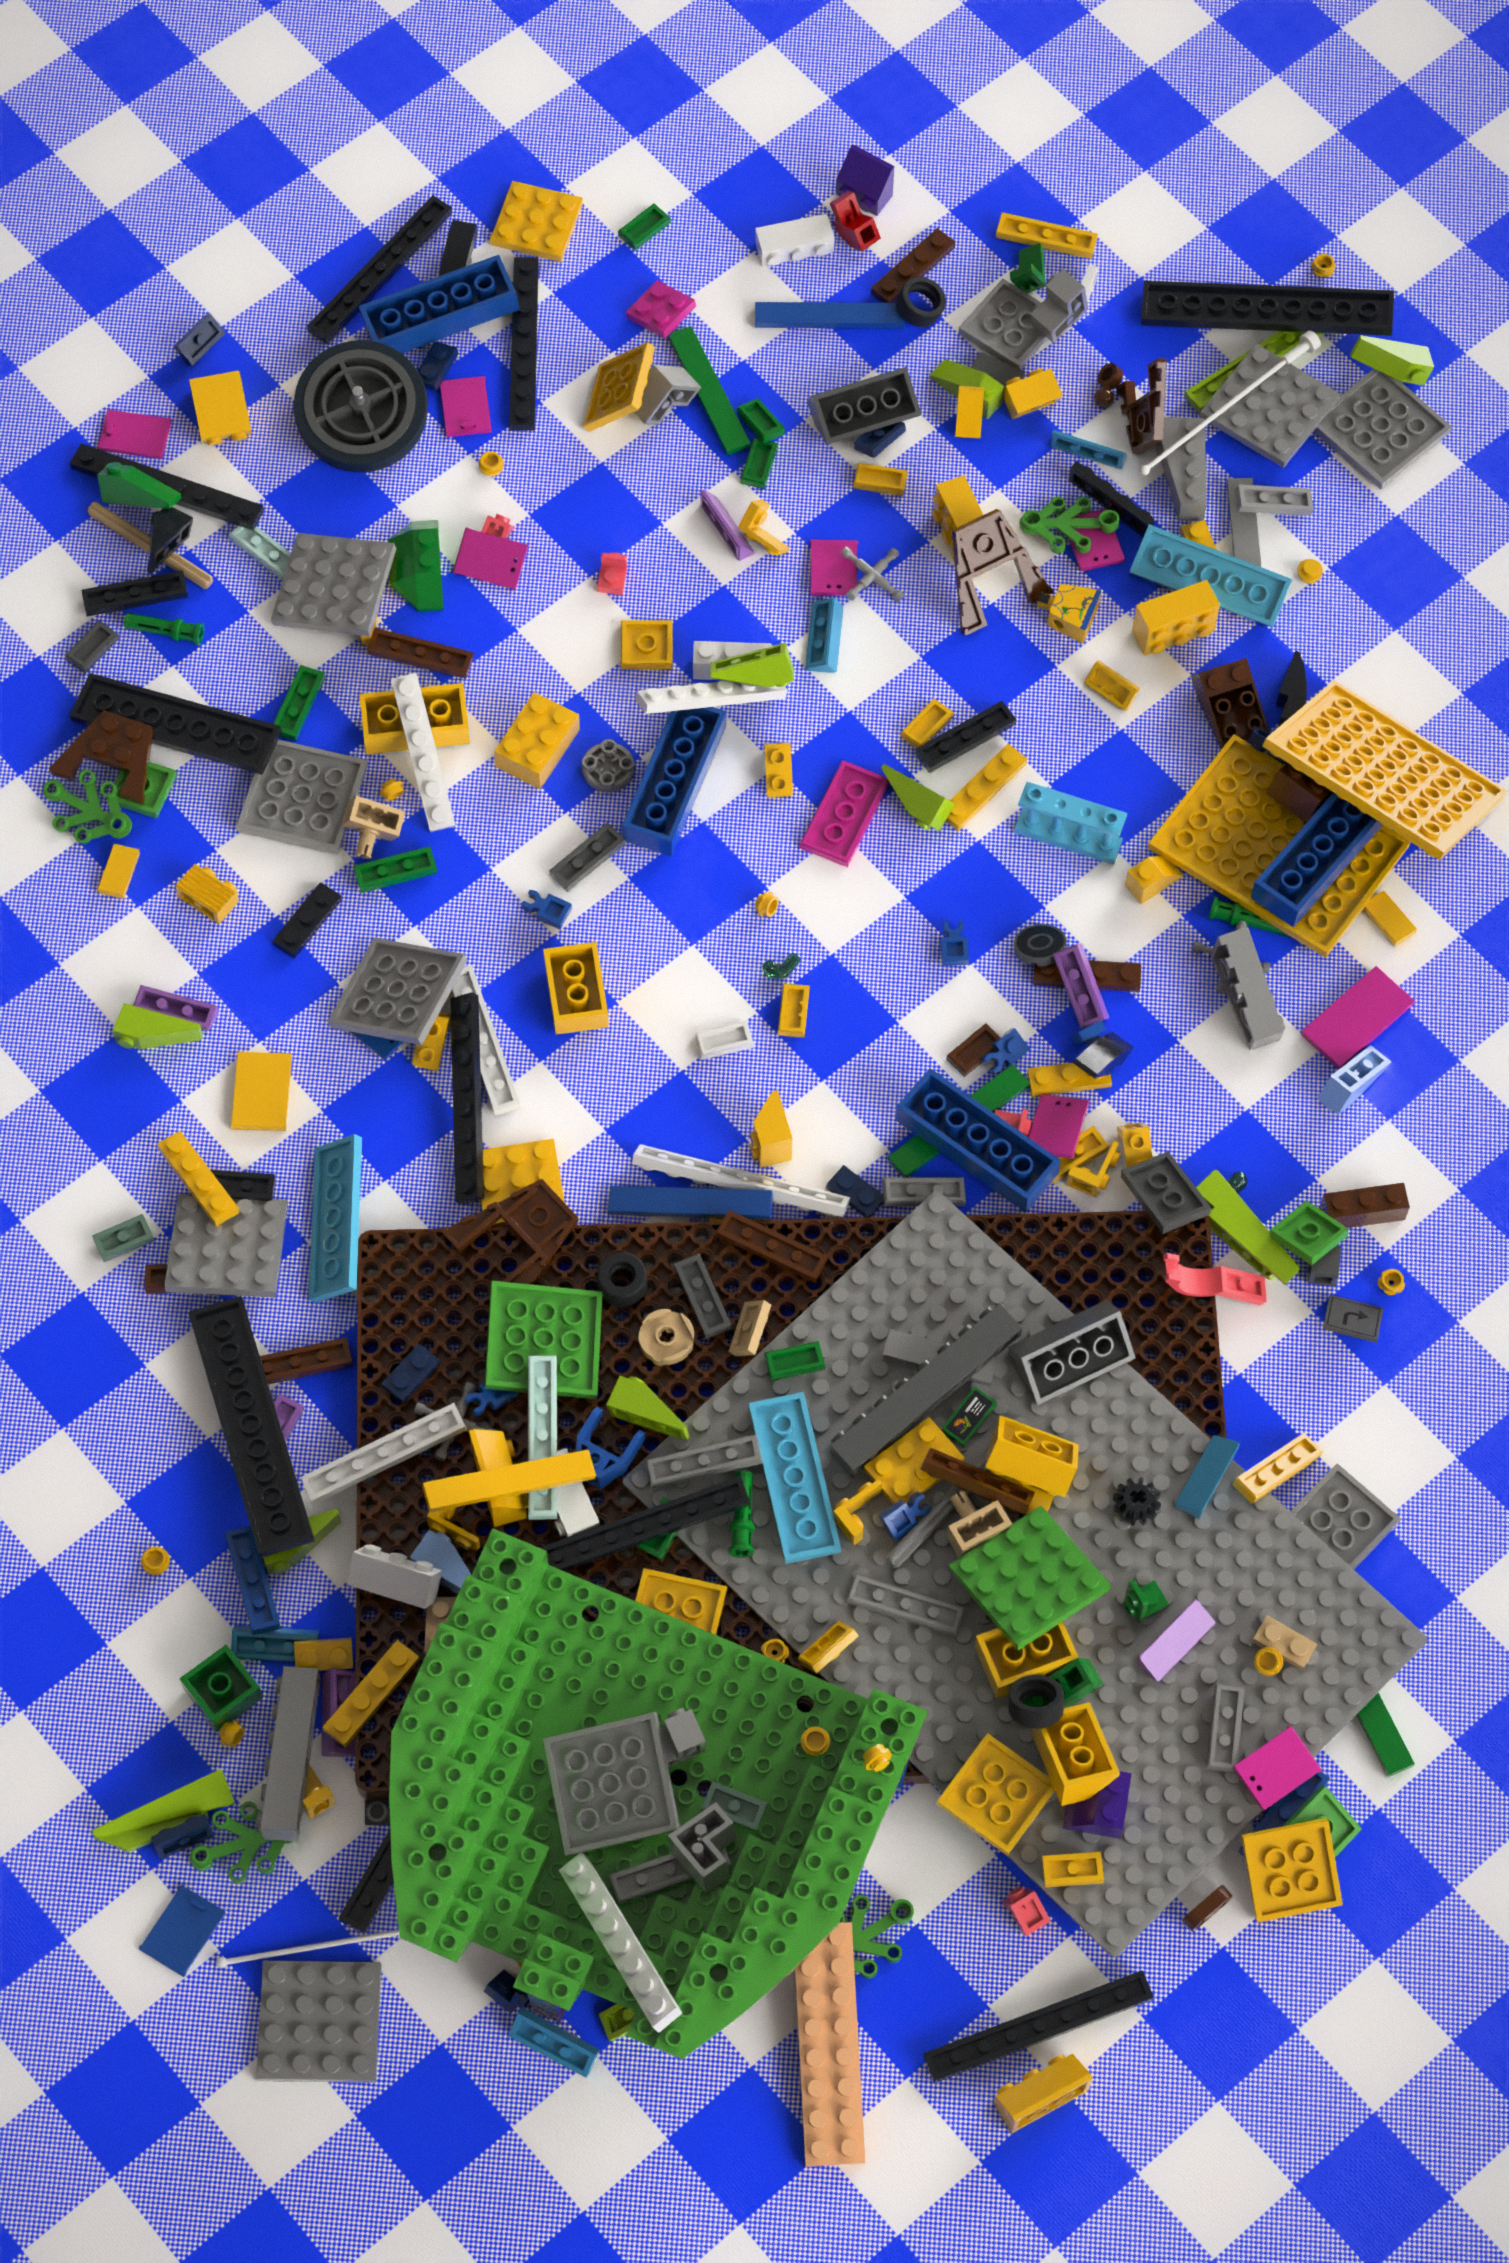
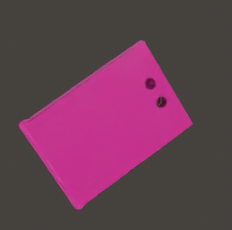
(465, 406)
(134, 434)
(1102, 546)
(490, 558)
(831, 568)
(1059, 1125)
(1277, 1768)

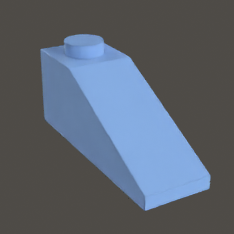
(1353, 1079)
(443, 1555)

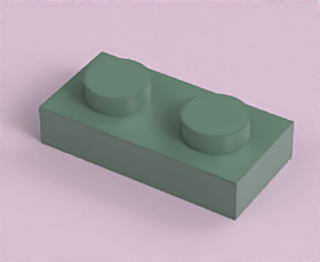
(123, 1238)
(739, 1807)

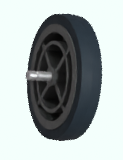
(360, 406)

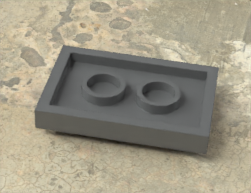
(1165, 1192)

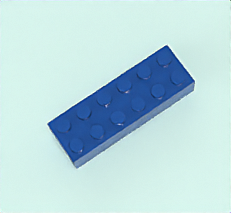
(441, 306)
(673, 778)
(1314, 859)
(977, 1140)

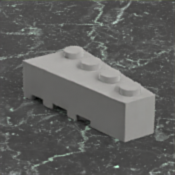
(1185, 467)
(1247, 988)

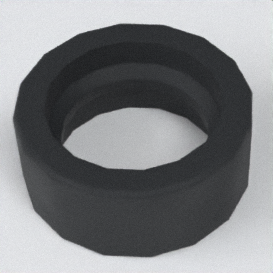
(910, 312)
(1036, 1716)

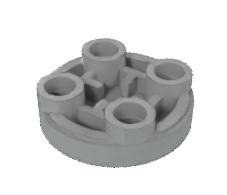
(608, 766)

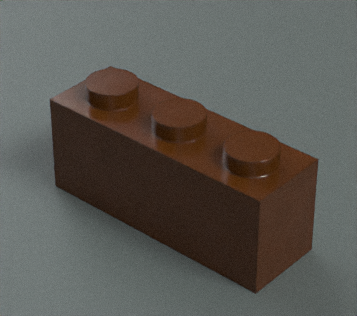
(1367, 1205)

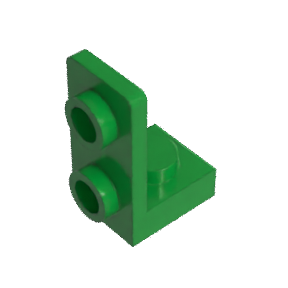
(1031, 271)
(1144, 1601)

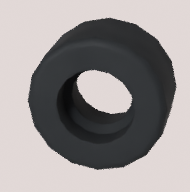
(625, 1263)

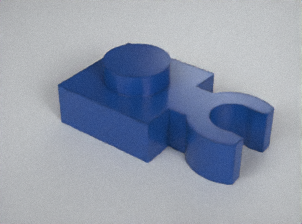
(549, 910)
(953, 947)
(1088, 1034)
(1008, 1050)
(489, 1397)
(901, 1515)

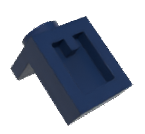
(504, 1993)

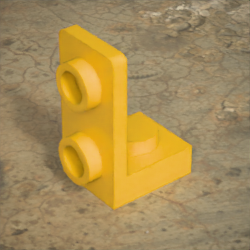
(752, 519)
(778, 769)
(430, 1052)
(1135, 1142)
(1089, 1183)
(851, 1524)
(463, 1539)
(317, 1796)

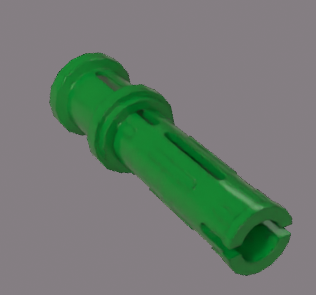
(176, 629)
(1234, 912)
(742, 1527)

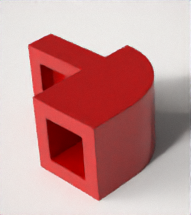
(853, 227)

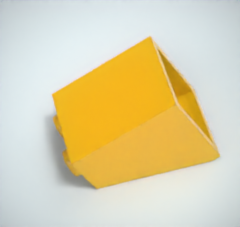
(220, 408)

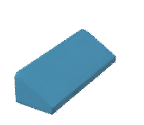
(1088, 449)
(824, 636)
(1207, 1475)
(272, 1645)

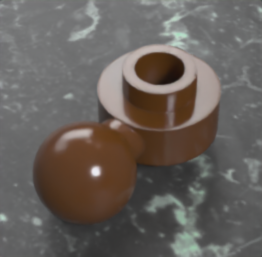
(1109, 378)

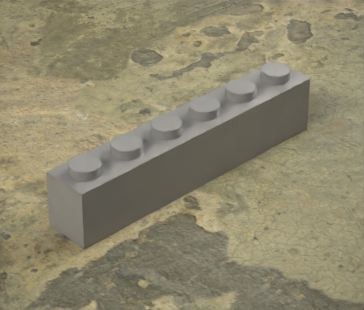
(289, 1754)

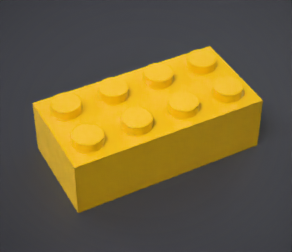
(445, 712)

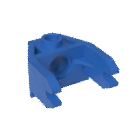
(606, 1464)

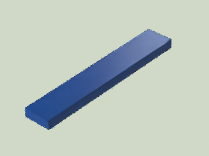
(827, 315)
(689, 1202)

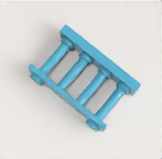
(1070, 823)

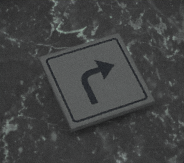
(1353, 1318)

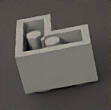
(1062, 307)
(665, 388)
(682, 1737)
(699, 1846)

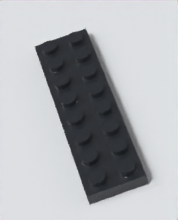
(182, 723)

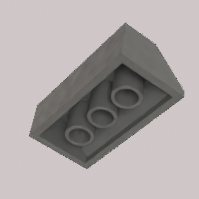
(864, 406)
(1072, 1352)

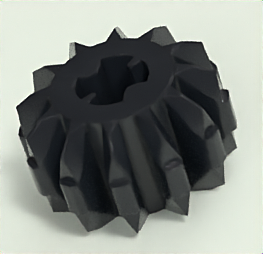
(1133, 1492)

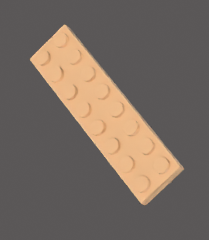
(830, 2053)

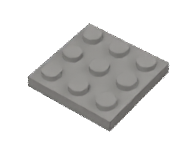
(1004, 325)
(1346, 1516)

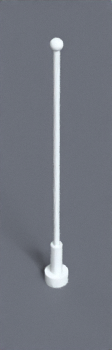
(1308, 343)
(222, 1962)

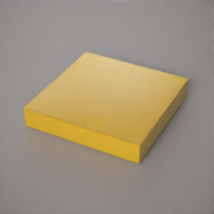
(646, 645)

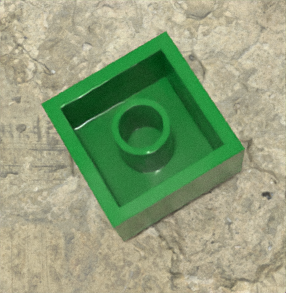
(221, 1687)

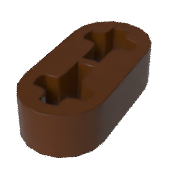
(1207, 1908)

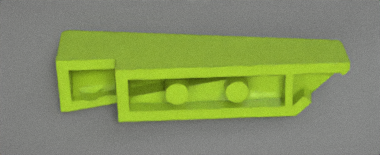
(1243, 1231)
(168, 1811)

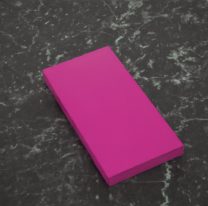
(844, 813)
(1357, 1017)

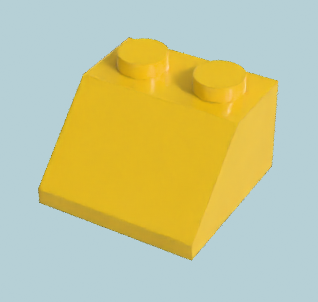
(771, 1134)

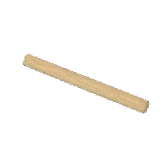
(142, 540)

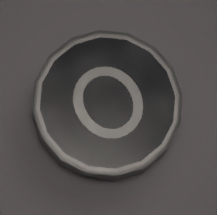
(1039, 943)

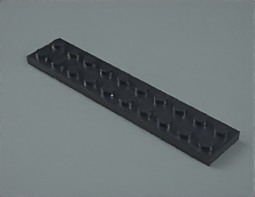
(1267, 308)
(251, 1427)

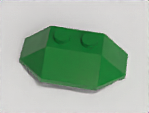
(417, 565)

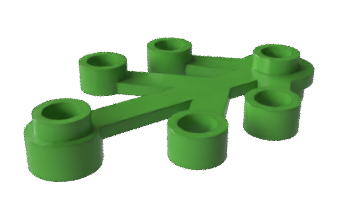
(1038, 523)
(90, 810)
(249, 1842)
(862, 1938)

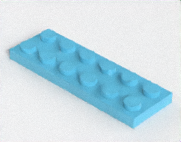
(1235, 582)
(335, 1218)
(794, 1478)

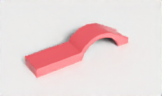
(1215, 1281)

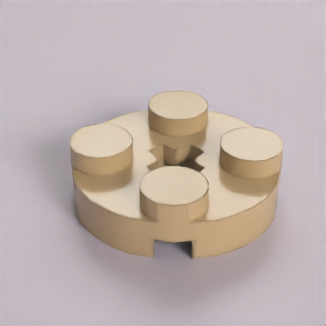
(666, 1352)

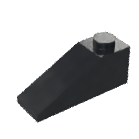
(167, 534)

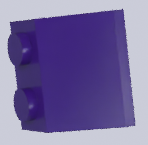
(868, 178)
(1103, 1812)

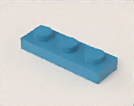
(554, 2042)

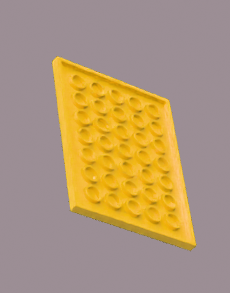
(1385, 769)
(1233, 831)

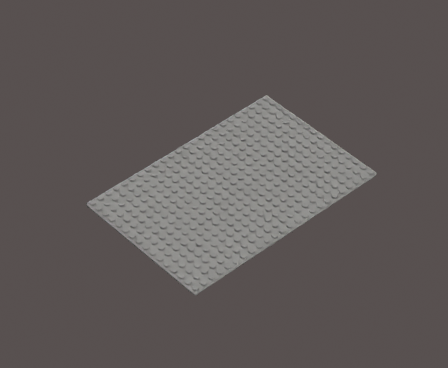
(1234, 1560)

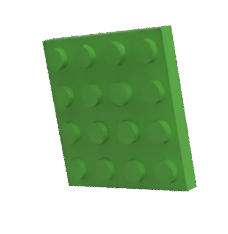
(543, 1323)
(1029, 1577)

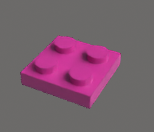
(661, 309)

